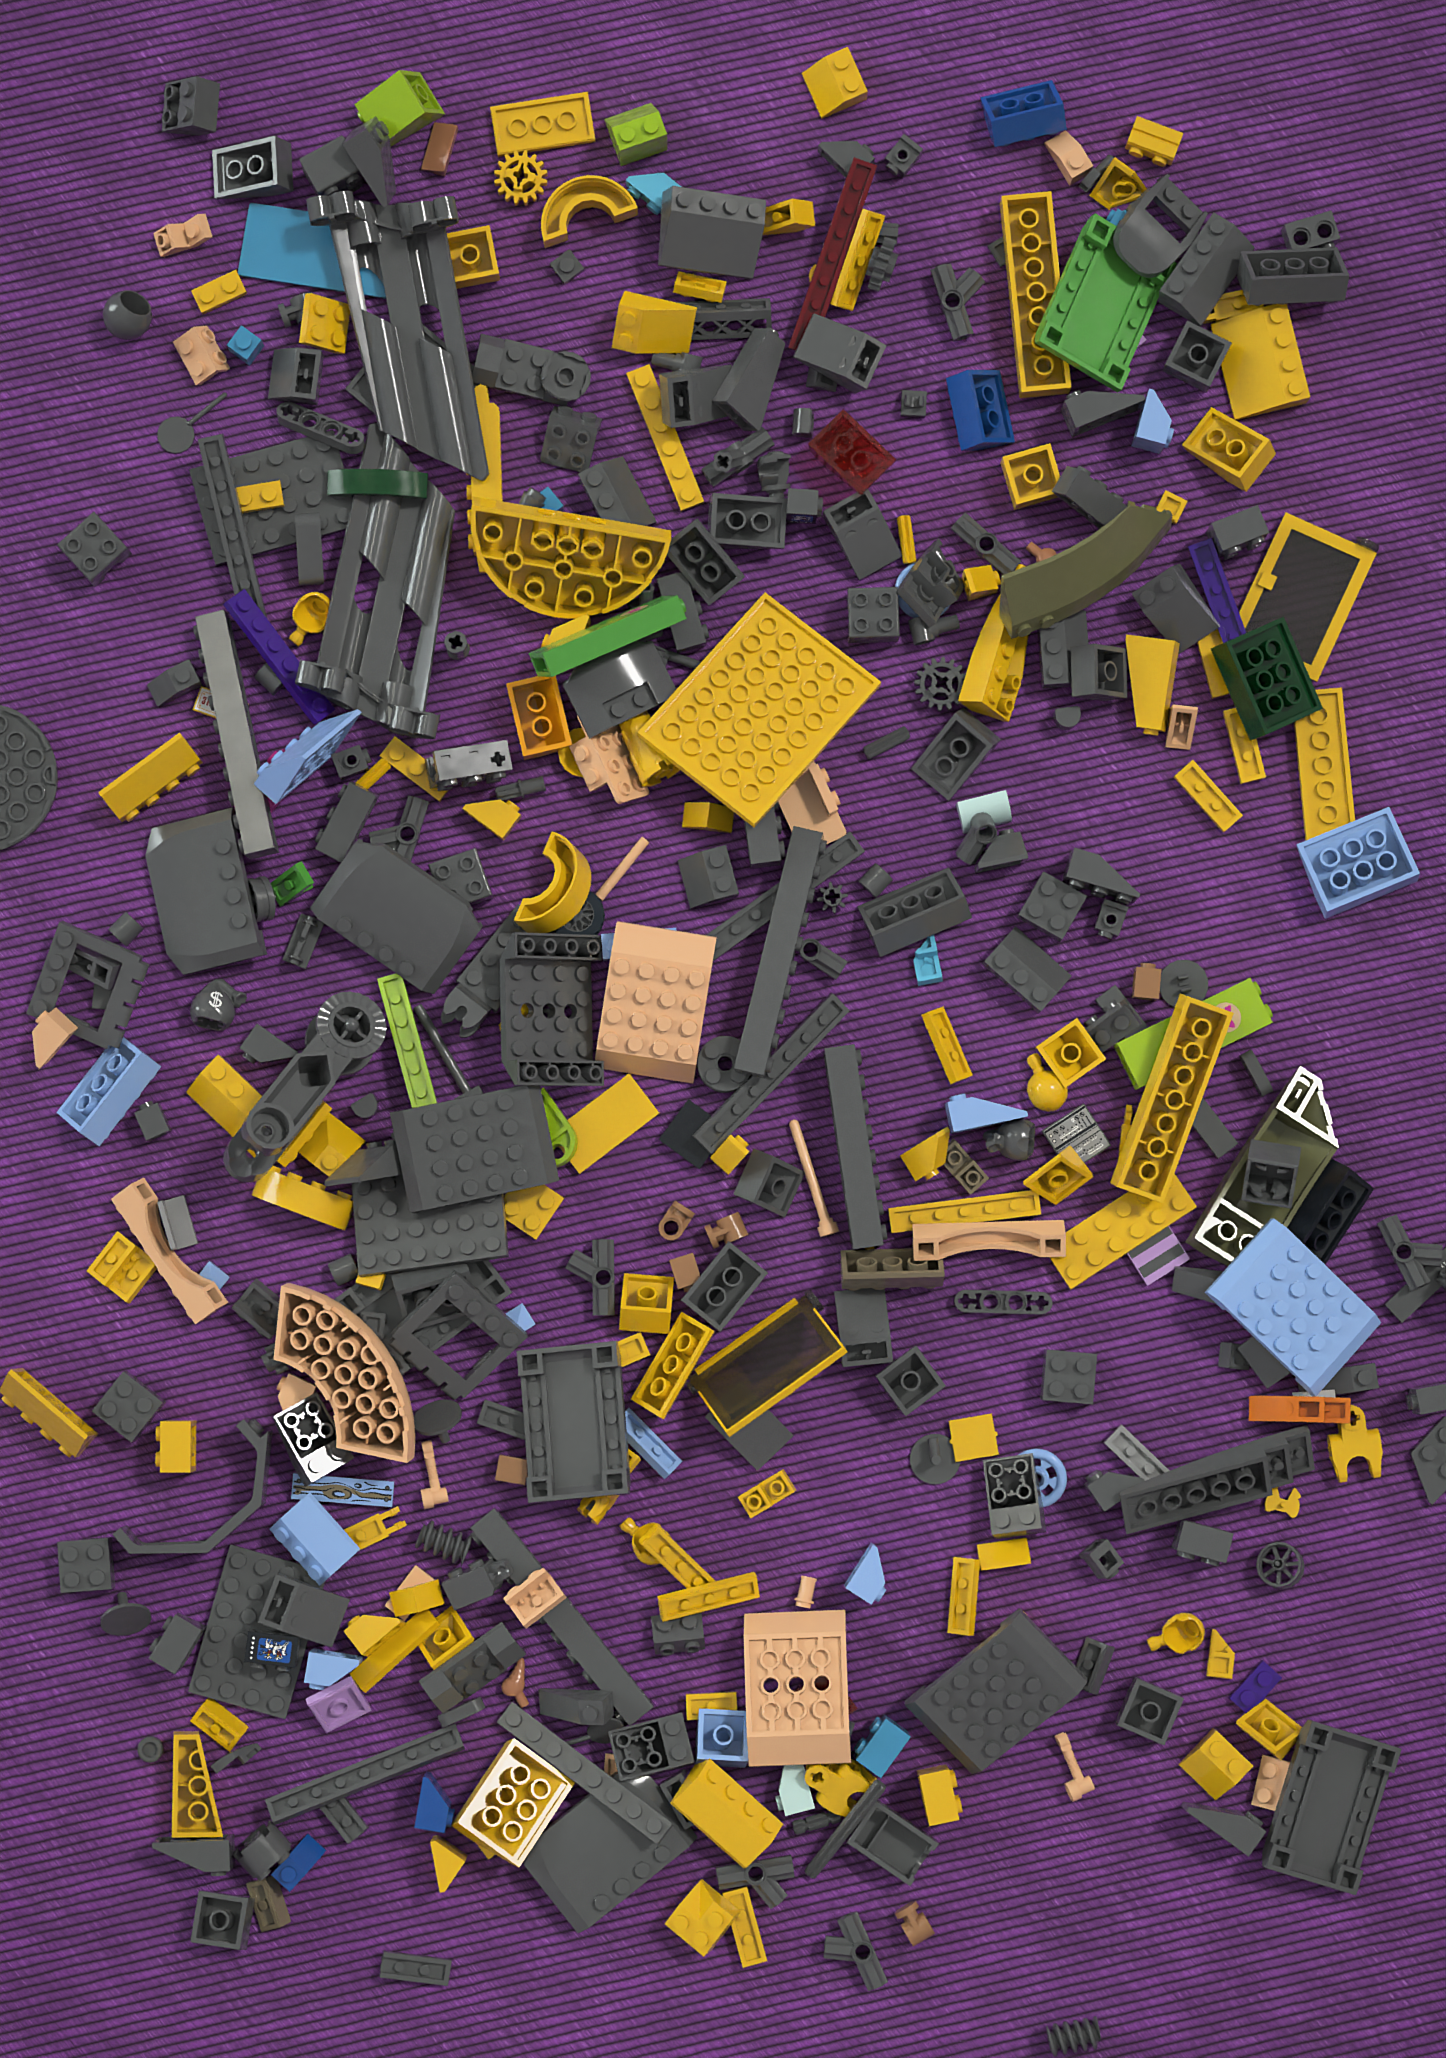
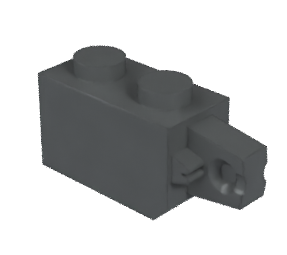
(475, 1582)

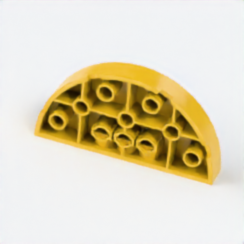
(563, 559)

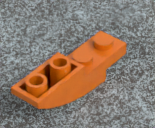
(1299, 1409)

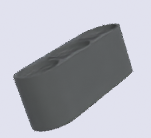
(309, 549)

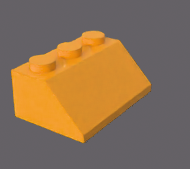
(539, 716)

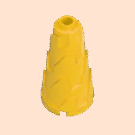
(647, 762)

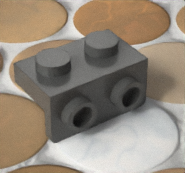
(259, 1308)
(678, 1634)

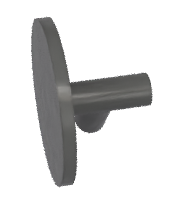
(437, 1418)
(933, 1459)
(125, 1617)

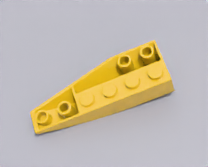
(994, 669)

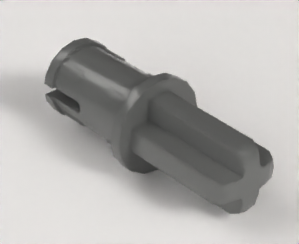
(520, 788)

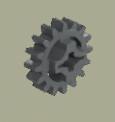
(881, 264)
(933, 675)

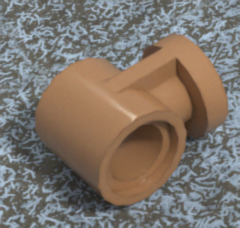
(678, 1214)
(727, 1229)
(915, 1925)

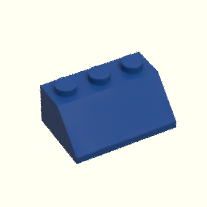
(1024, 113)
(980, 409)

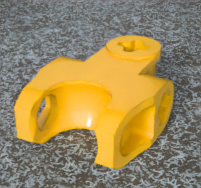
(1355, 1441)
(837, 1783)

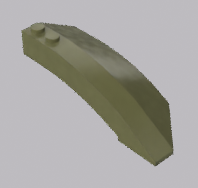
(1082, 574)
(1294, 1119)

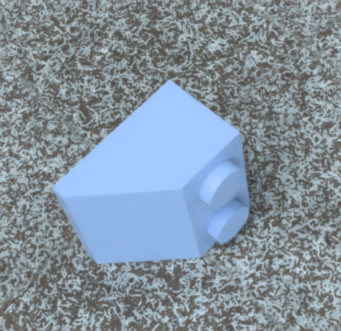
(1153, 425)
(867, 1577)
(327, 1667)
(722, 1737)

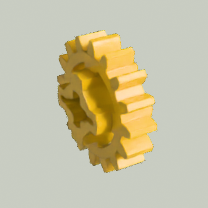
(511, 175)

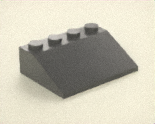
(710, 232)

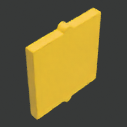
(973, 1437)

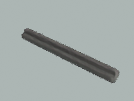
(845, 1829)

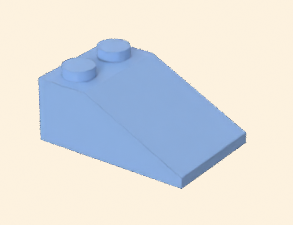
(975, 1113)

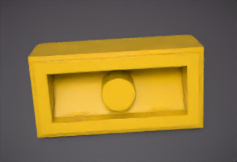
(1003, 1554)
(219, 1724)

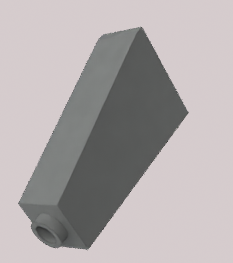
(751, 380)

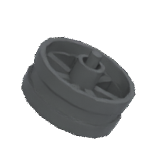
(262, 898)
(1280, 1565)

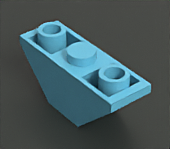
(650, 189)

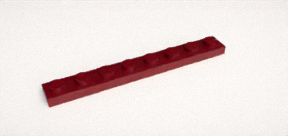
(835, 246)

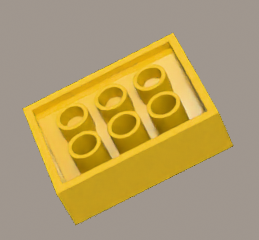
(1262, 363)
(47, 1412)
(513, 1803)

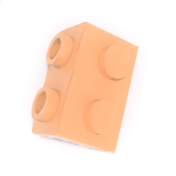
(201, 354)
(534, 1597)
(1269, 1782)

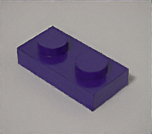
(1255, 1687)

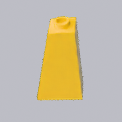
(1152, 679)

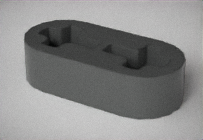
(1256, 1073)
(461, 1711)

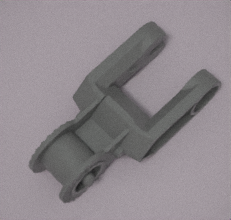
(337, 1045)

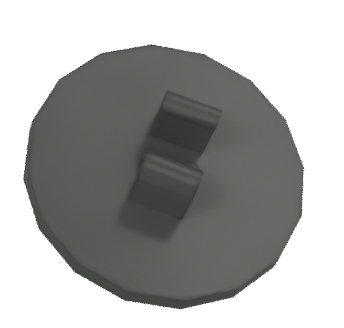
(1183, 978)

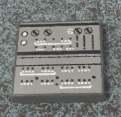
(1079, 1131)

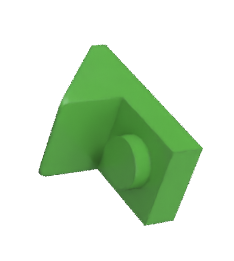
(292, 884)

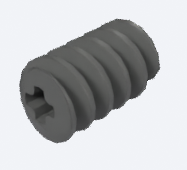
(443, 1542)
(1073, 2036)

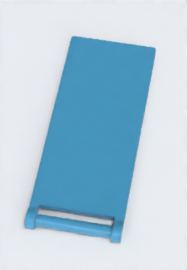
(288, 250)

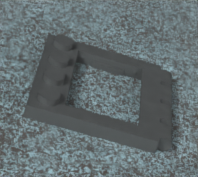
(124, 990)
(481, 1312)

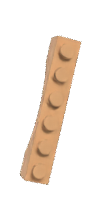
(140, 1210)
(942, 1240)

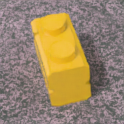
(1153, 141)

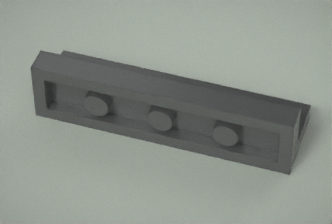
(728, 311)

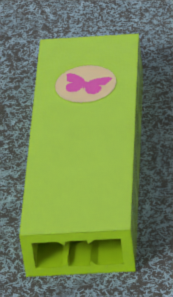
(1243, 999)

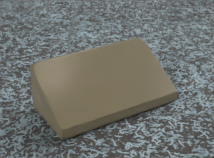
(269, 1903)

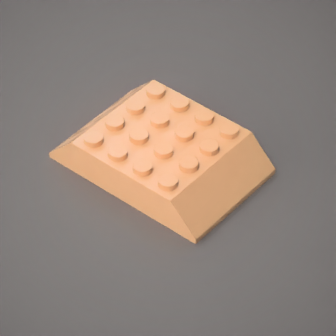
(655, 1001)

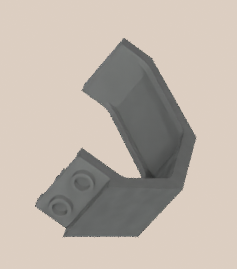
(252, 1431)

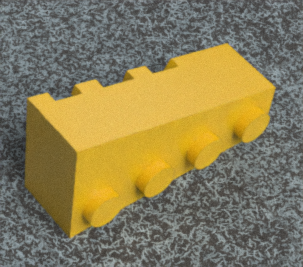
(192, 1794)

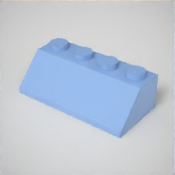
(108, 1090)

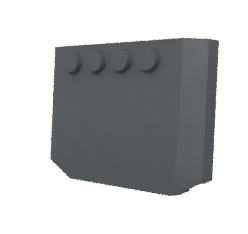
(203, 893)
(397, 914)
(598, 1859)

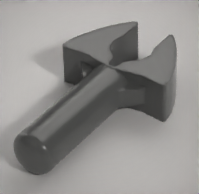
(1092, 177)

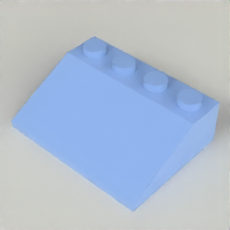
(303, 756)
(1357, 862)

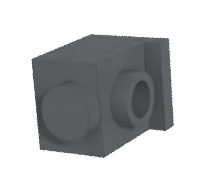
(902, 166)
(346, 770)
(1114, 909)
(1110, 1559)

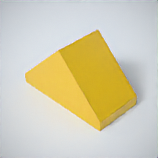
(707, 817)
(416, 1598)

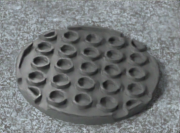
(26, 777)

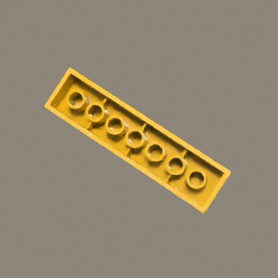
(1032, 279)
(1171, 1098)

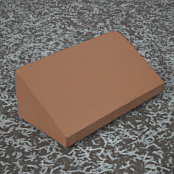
(439, 148)

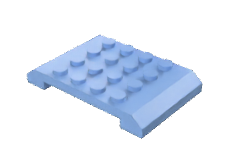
(1294, 1306)

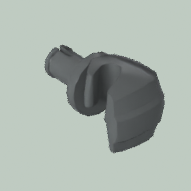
(773, 473)

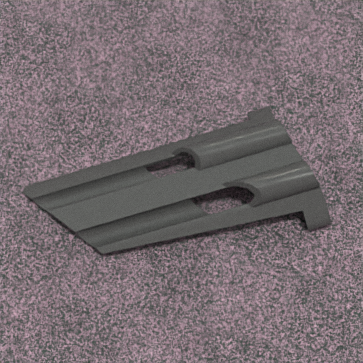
(414, 385)
(359, 650)

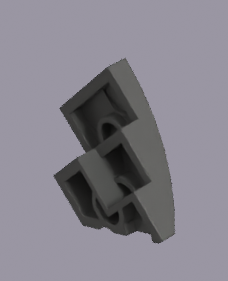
(931, 585)

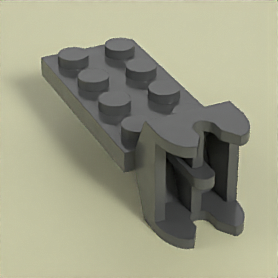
(480, 982)

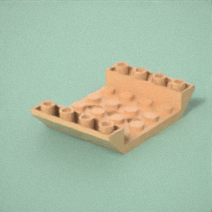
(804, 1724)

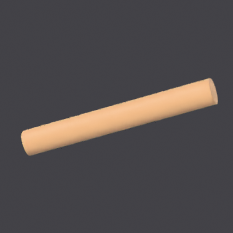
(622, 868)

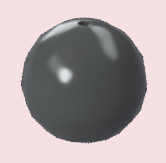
(127, 315)

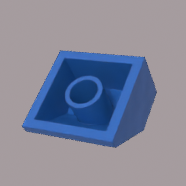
(434, 1806)

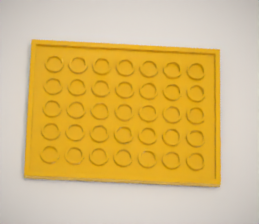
(759, 709)

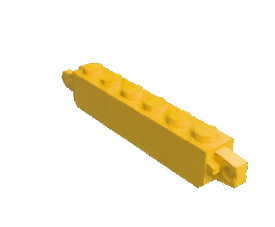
(492, 486)

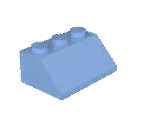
(314, 1539)

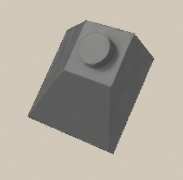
(1003, 852)

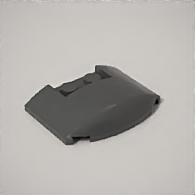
(618, 686)

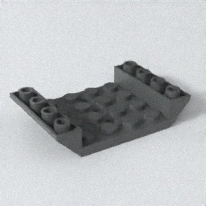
(556, 973)

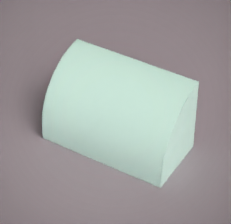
(994, 804)

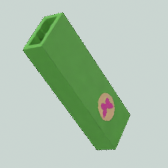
(608, 635)

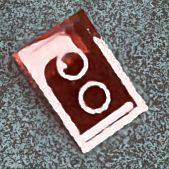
(851, 452)

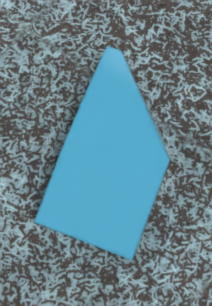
(927, 963)

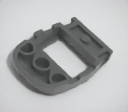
(1144, 241)

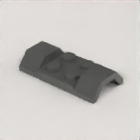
(513, 368)
(472, 1668)

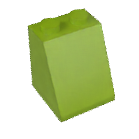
(402, 104)
(637, 133)

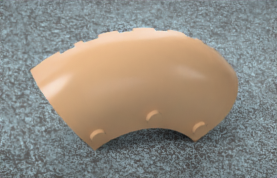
(349, 1370)

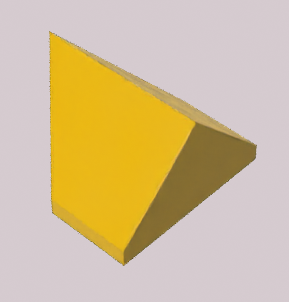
(1117, 185)

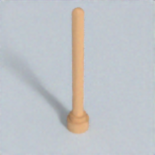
(826, 1224)

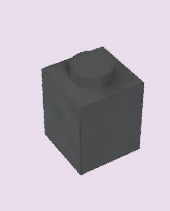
(152, 1120)

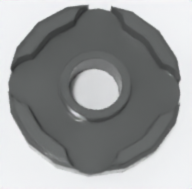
(580, 376)

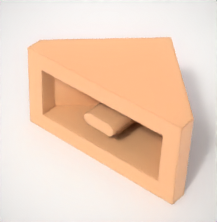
(1180, 726)

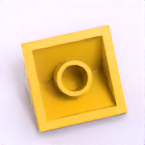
(1071, 1052)
(1059, 1176)
(1270, 1728)
(447, 1861)

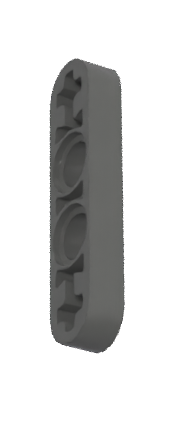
(322, 424)
(1003, 1299)

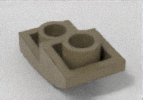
(964, 1168)

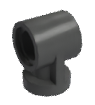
(294, 311)

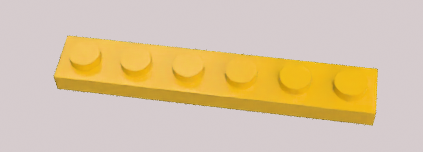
(665, 439)
(966, 1210)

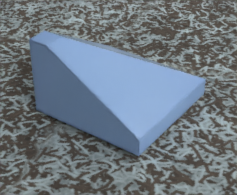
(214, 1274)
(521, 1317)

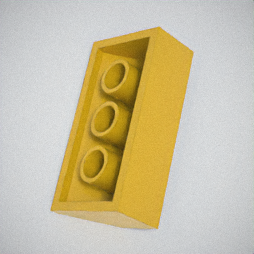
(150, 778)
(224, 1095)
(672, 1365)
(726, 1812)

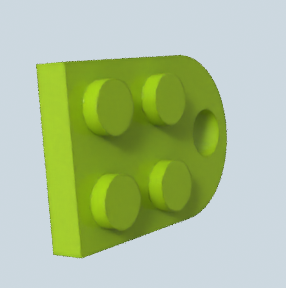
(560, 1129)

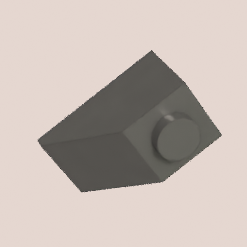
(841, 154)
(174, 683)
(265, 1047)

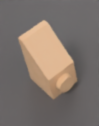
(1069, 157)
(50, 1035)
(293, 1390)

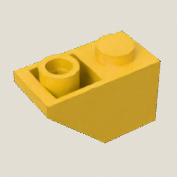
(730, 1153)

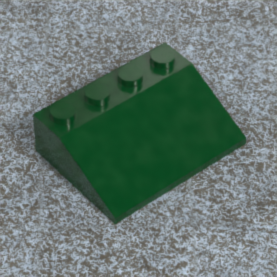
(1266, 678)

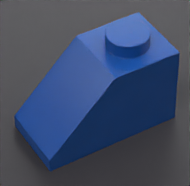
(299, 1862)

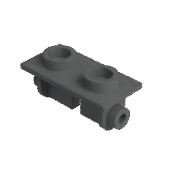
(303, 941)

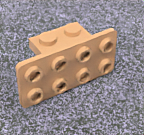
(607, 761)
(812, 804)

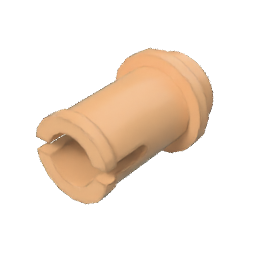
(805, 1592)

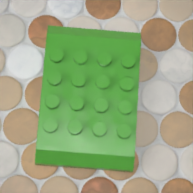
(1099, 308)

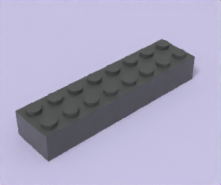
(853, 1146)

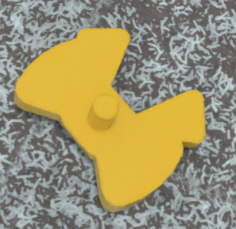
(1290, 1506)

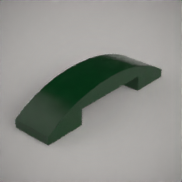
(377, 483)

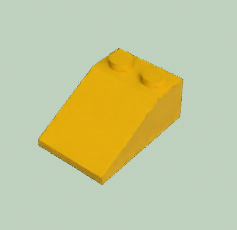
(653, 325)
(1230, 449)

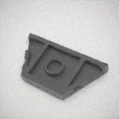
(1430, 1461)

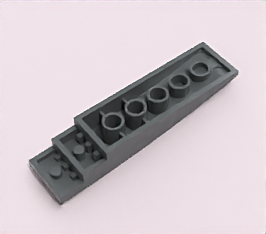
(1218, 1480)

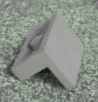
(177, 1223)

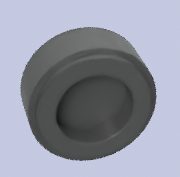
(150, 1749)

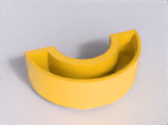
(580, 194)
(565, 893)
(305, 1198)

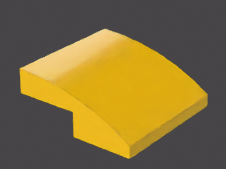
(122, 1267)

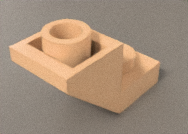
(182, 236)

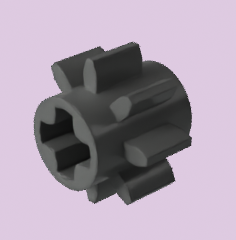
(827, 903)
(271, 1364)

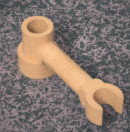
(434, 1494)
(1079, 1785)

